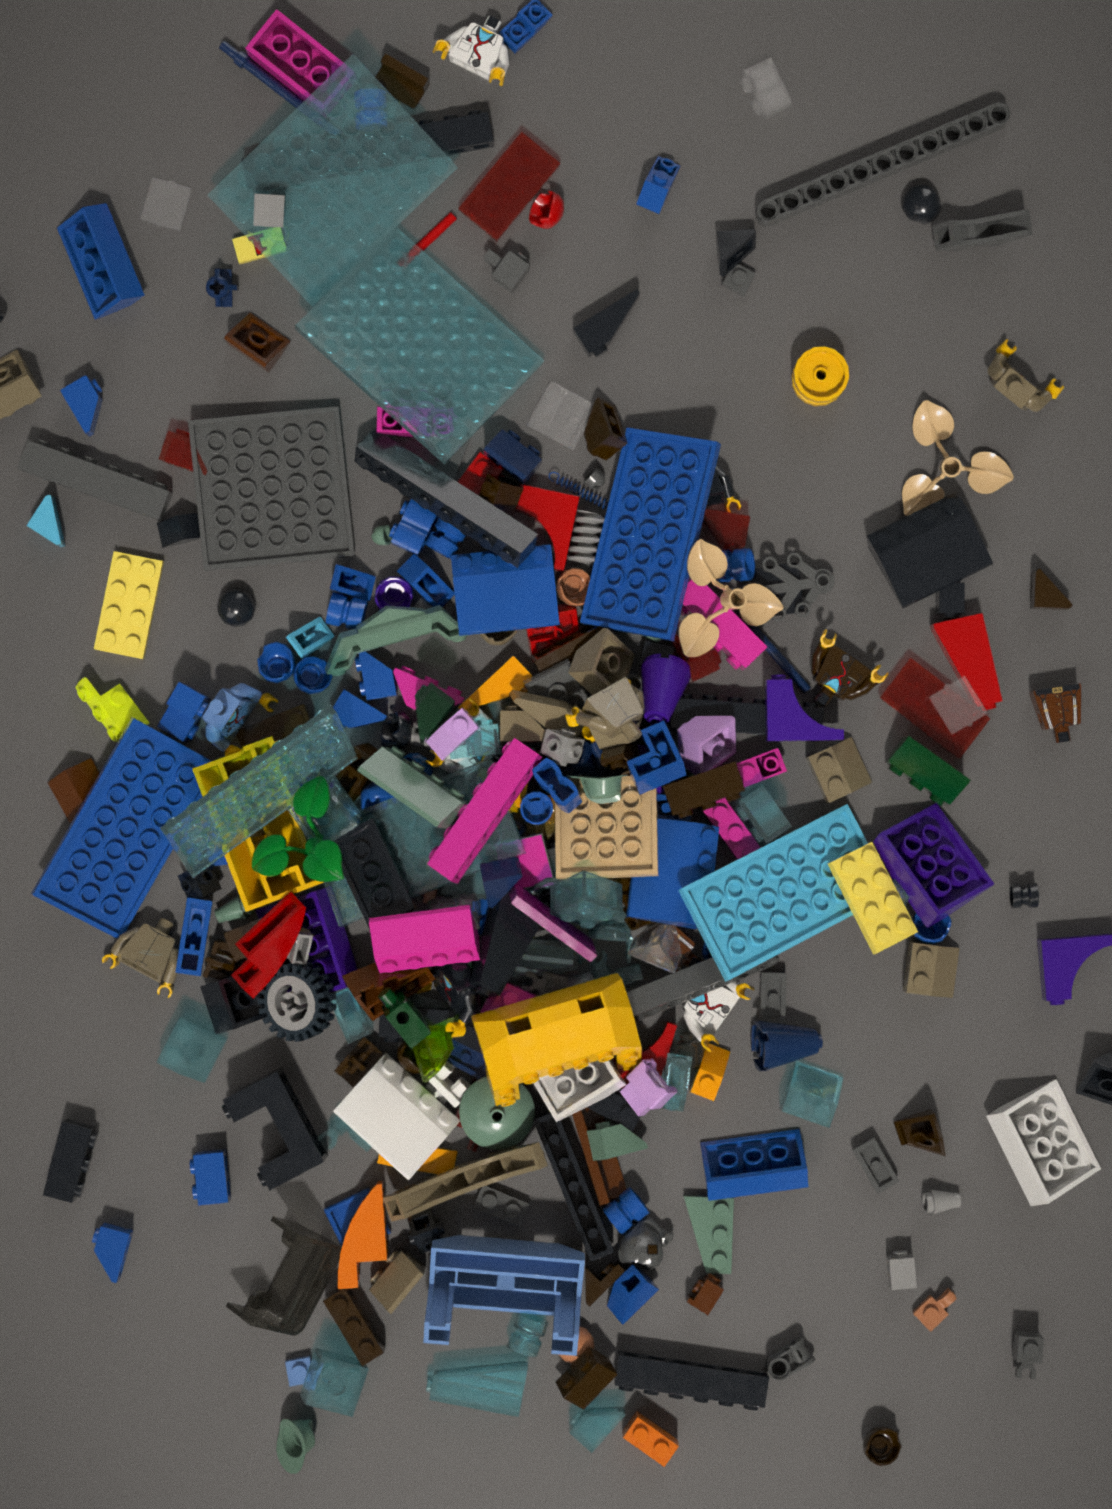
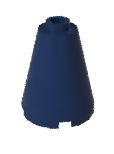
(782, 1044)

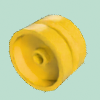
(827, 363)

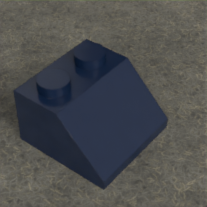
(513, 456)

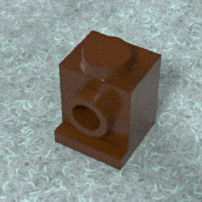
(705, 1293)

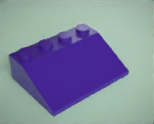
(932, 864)
(330, 943)

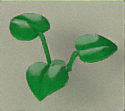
(323, 856)

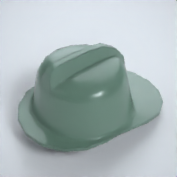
(601, 789)
(294, 1442)

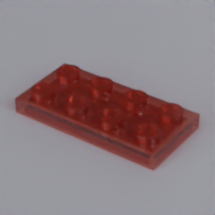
(509, 186)
(910, 697)

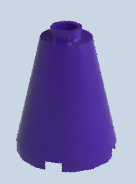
(663, 686)

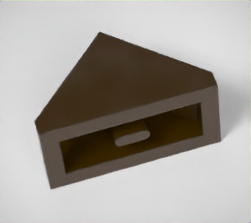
(1045, 594)

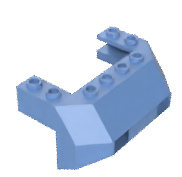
(505, 1278)

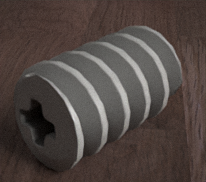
(587, 537)

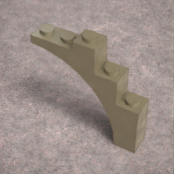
(463, 1179)

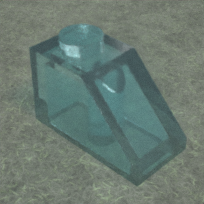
(351, 1016)
(677, 1075)
(594, 1425)

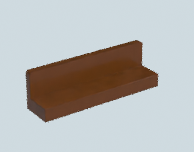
(604, 1173)

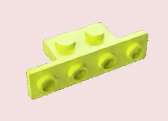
(112, 708)

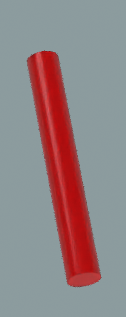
(431, 236)

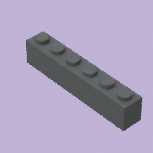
(94, 480)

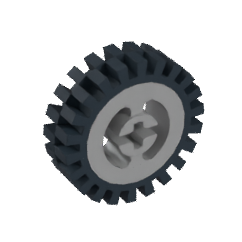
(307, 993)

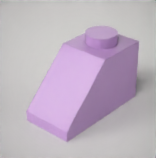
(453, 733)

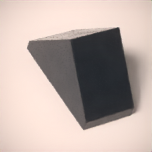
(733, 248)
(179, 530)

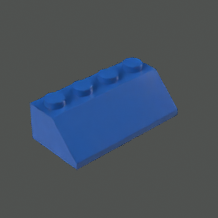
(100, 260)
(754, 1164)

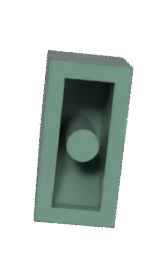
(613, 1141)

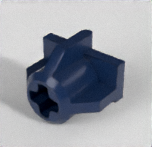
(221, 288)

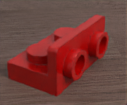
(477, 471)

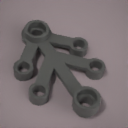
(793, 586)

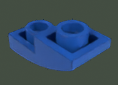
(525, 25)

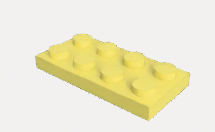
(128, 605)
(872, 898)

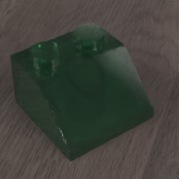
(431, 709)

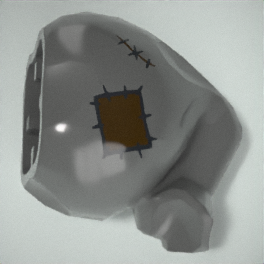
(644, 1244)

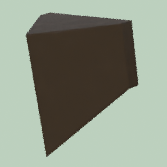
(921, 1132)

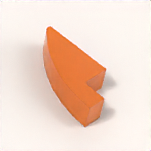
(364, 1238)

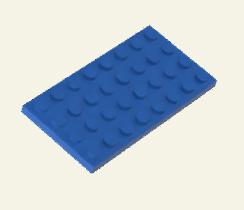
(649, 532)
(116, 836)

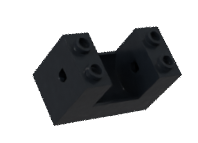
(290, 1119)

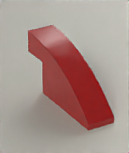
(269, 944)

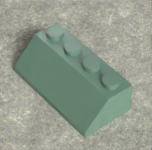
(413, 786)

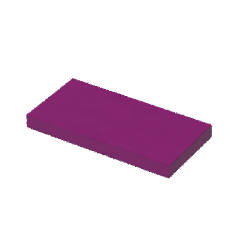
(562, 930)

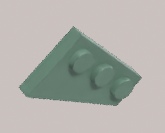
(713, 1231)

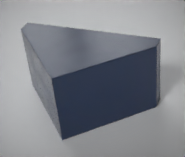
(499, 878)

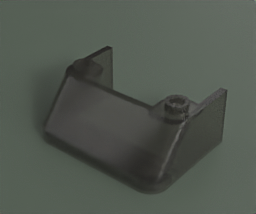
(296, 1284)

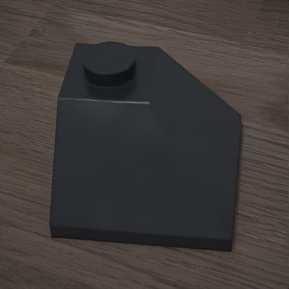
(1098, 1080)

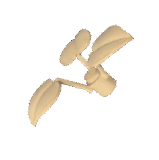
(986, 473)
(754, 601)

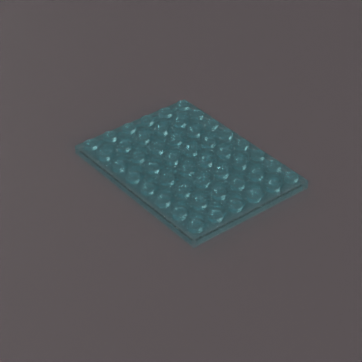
(347, 175)
(419, 345)

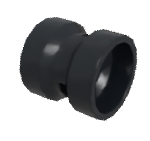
(1024, 895)

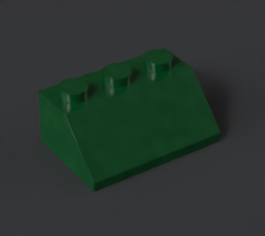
(926, 771)

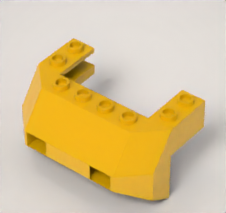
(252, 886)
(558, 1035)

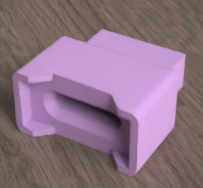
(646, 1088)

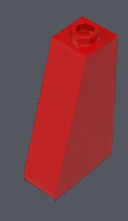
(969, 654)

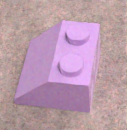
(706, 742)

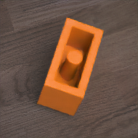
(650, 1438)

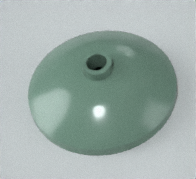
(479, 1125)

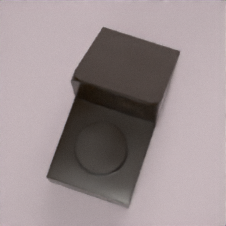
(598, 1285)

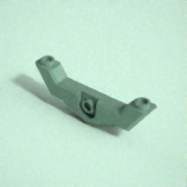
(388, 627)

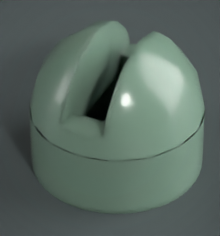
(381, 535)

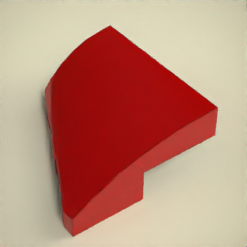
(543, 637)

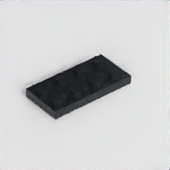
(373, 873)

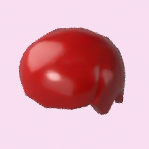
(547, 210)

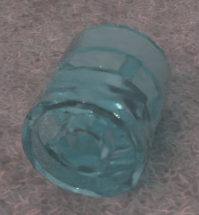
(527, 1334)

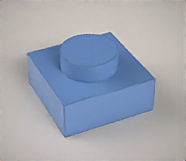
(297, 1370)

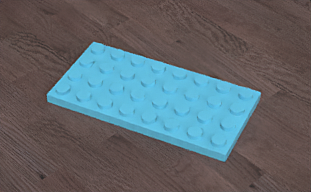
(774, 894)

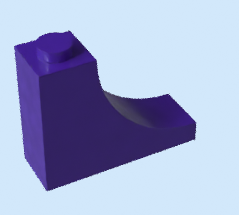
(786, 718)
(1061, 960)

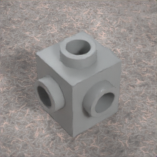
(562, 746)

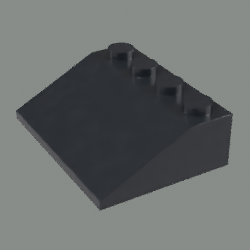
(929, 550)

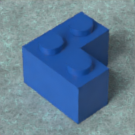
(184, 712)
(660, 764)

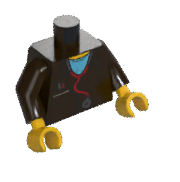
(840, 673)

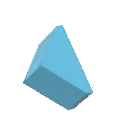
(47, 521)
(310, 637)

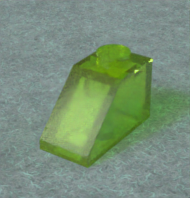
(433, 1052)

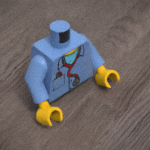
(229, 712)

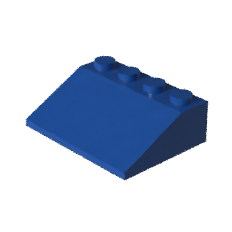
(501, 596)
(684, 856)

